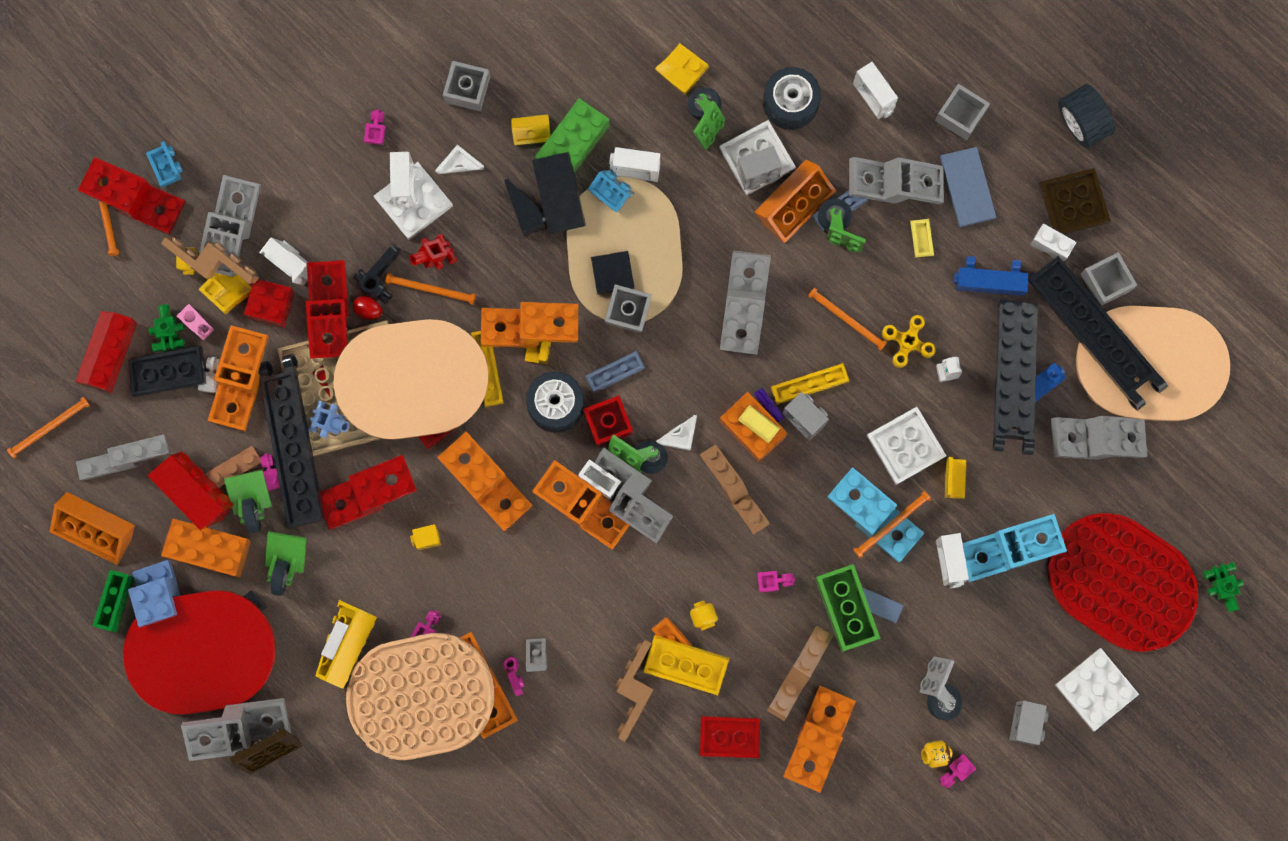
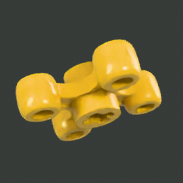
(912, 335)

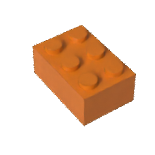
(747, 438)

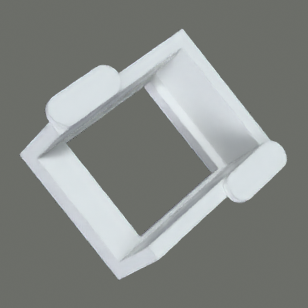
(287, 259)

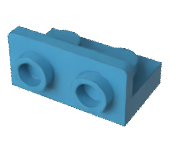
(610, 190)

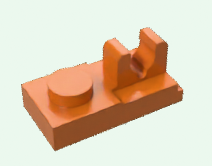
(668, 630)

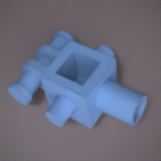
(327, 420)

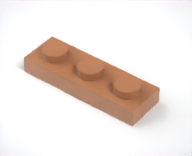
(234, 466)

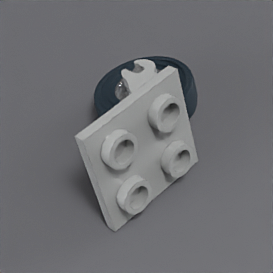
(943, 700)

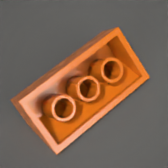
(795, 200)
(91, 528)

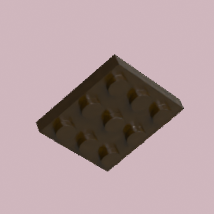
(1074, 202)
(265, 751)

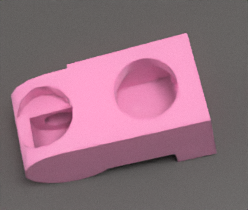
(195, 322)

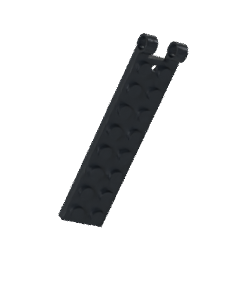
(1096, 331)
(1015, 375)
(291, 444)

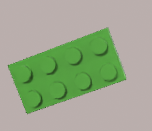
(576, 134)
(847, 608)

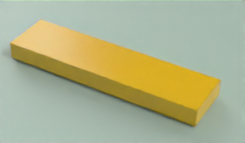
(810, 383)
(493, 394)

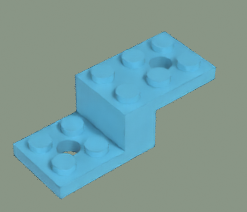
(873, 512)
(1013, 547)

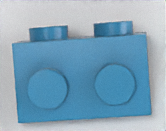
(164, 165)

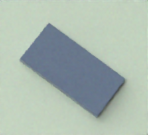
(968, 187)

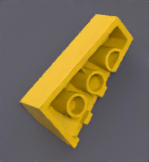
(354, 639)

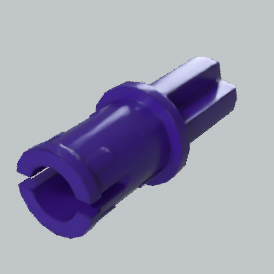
(768, 404)

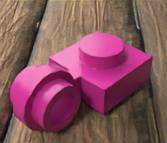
(374, 132)
(271, 474)
(769, 581)
(433, 618)
(516, 681)
(961, 769)

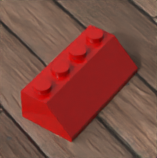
(106, 351)
(191, 490)

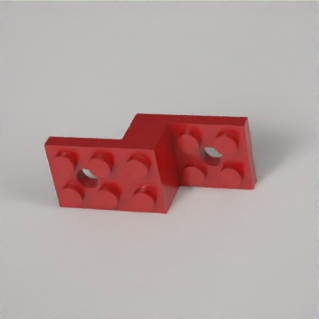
(131, 196)
(327, 308)
(367, 492)

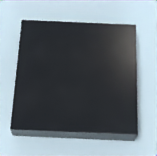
(611, 271)

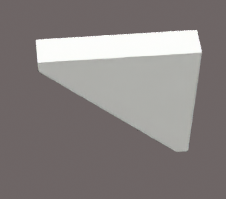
(459, 161)
(681, 436)

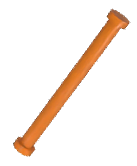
(113, 251)
(431, 289)
(846, 318)
(48, 427)
(891, 525)

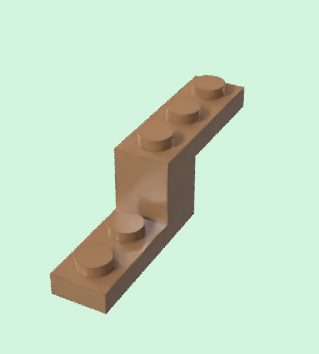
(210, 259)
(734, 489)
(800, 673)
(633, 690)

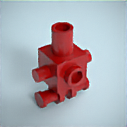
(433, 253)

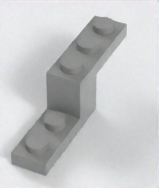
(122, 457)

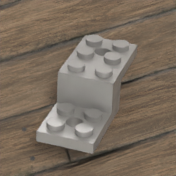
(896, 180)
(231, 220)
(745, 302)
(1099, 437)
(630, 503)
(234, 729)

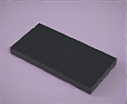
(559, 192)
(167, 371)

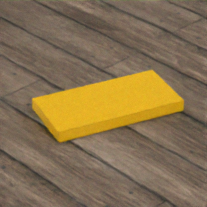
(686, 665)

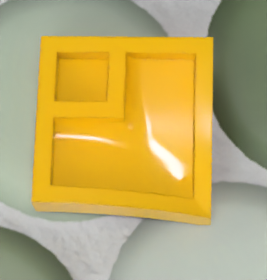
(682, 68)
(226, 291)

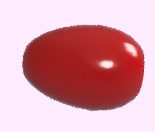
(367, 308)

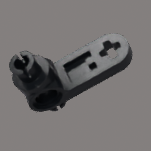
(380, 290)

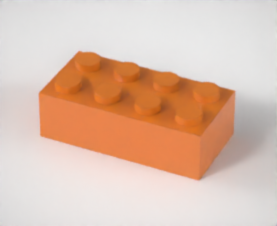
(206, 548)

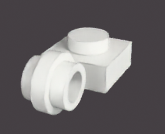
(211, 386)

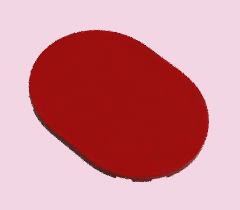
(1124, 582)
(204, 656)

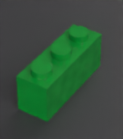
(113, 601)

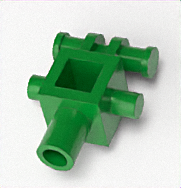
(166, 329)
(1226, 587)

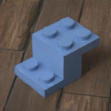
(154, 593)

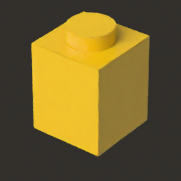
(425, 537)

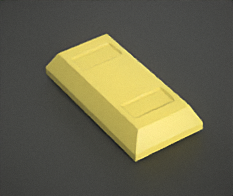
(922, 238)
(759, 424)

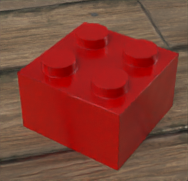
(269, 303)
(608, 419)

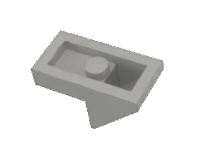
(536, 655)

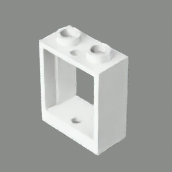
(875, 91)
(635, 164)
(402, 179)
(952, 560)

